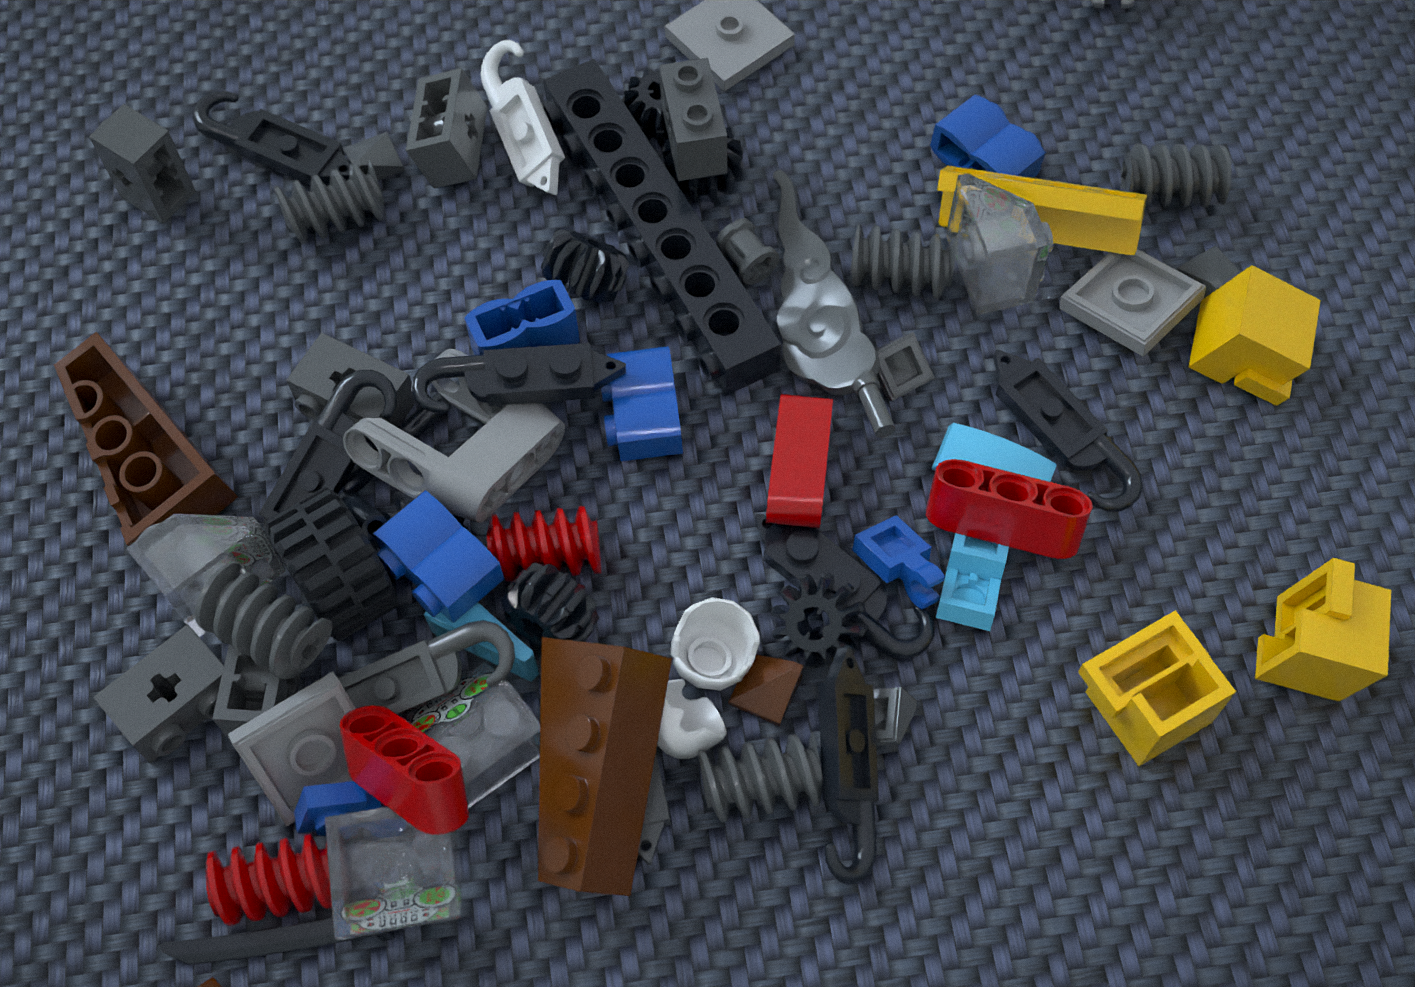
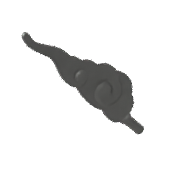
(822, 320)

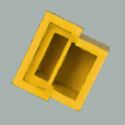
(1256, 333)
(1328, 634)
(1156, 687)

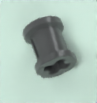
(747, 251)

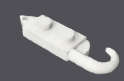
(522, 122)

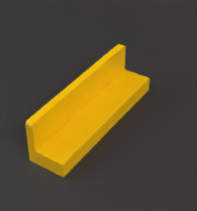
(1075, 213)

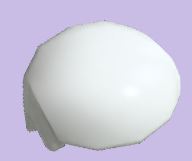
(714, 644)
(688, 724)

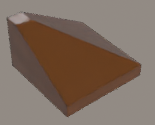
(768, 688)

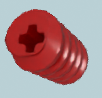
(545, 542)
(268, 881)

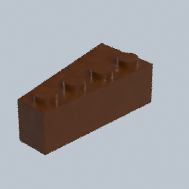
(137, 445)
(596, 761)

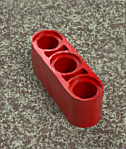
(799, 461)
(1008, 508)
(405, 769)

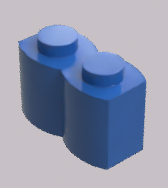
(984, 140)
(533, 318)
(644, 406)
(437, 557)

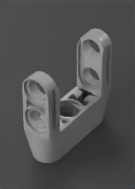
(478, 473)

